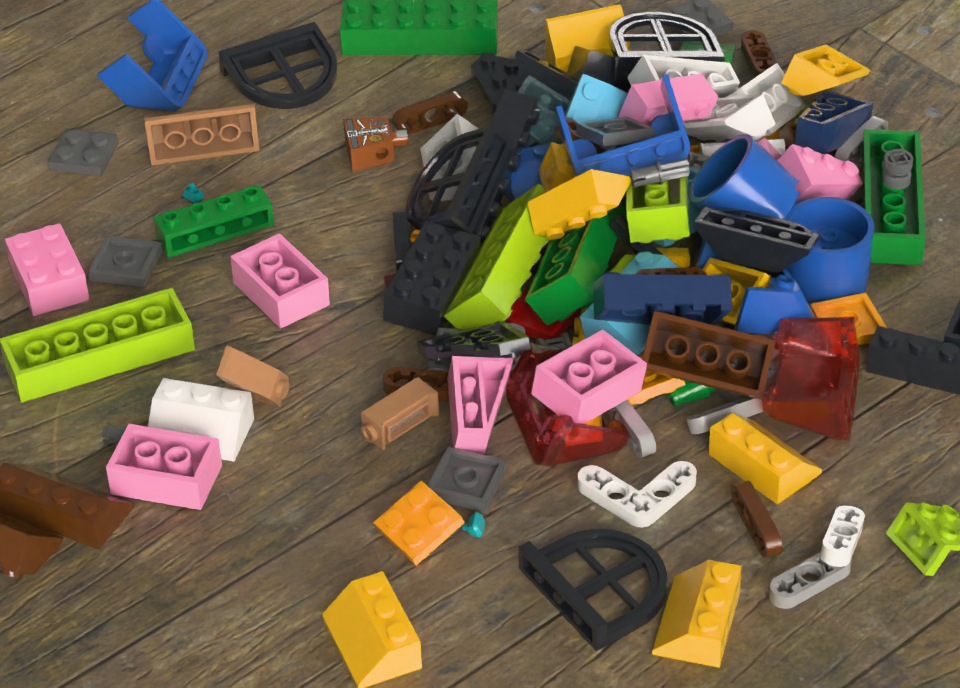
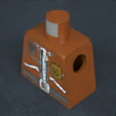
(371, 142)

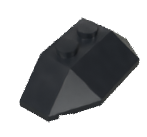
(545, 73)
(754, 238)

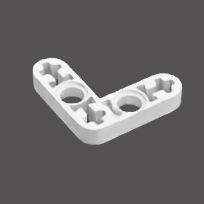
(638, 500)

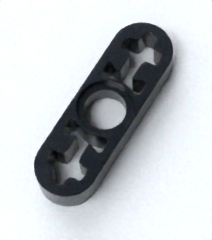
(401, 236)

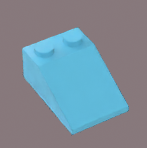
(595, 101)

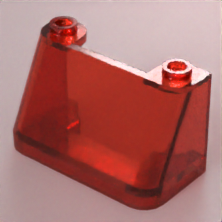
(816, 375)
(553, 438)

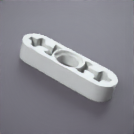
(842, 536)

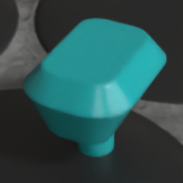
(192, 193)
(475, 525)

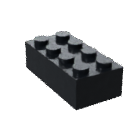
(430, 278)

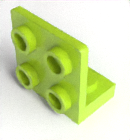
(926, 534)

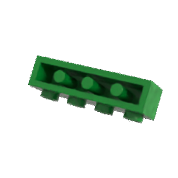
(213, 221)

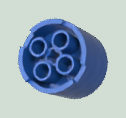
(745, 179)
(843, 252)

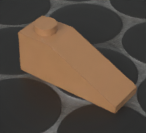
(253, 376)

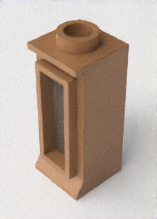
(399, 412)

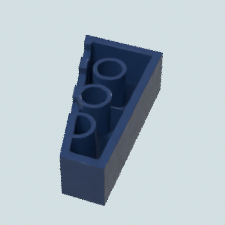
(831, 121)
(637, 296)

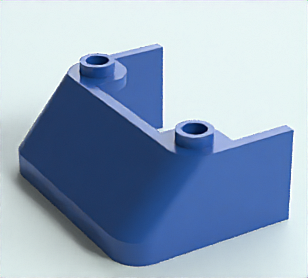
(176, 58)
(668, 144)
(765, 306)

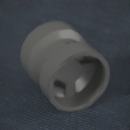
(897, 169)

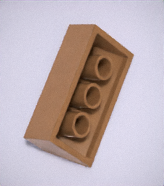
(202, 134)

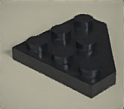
(495, 75)
(483, 341)

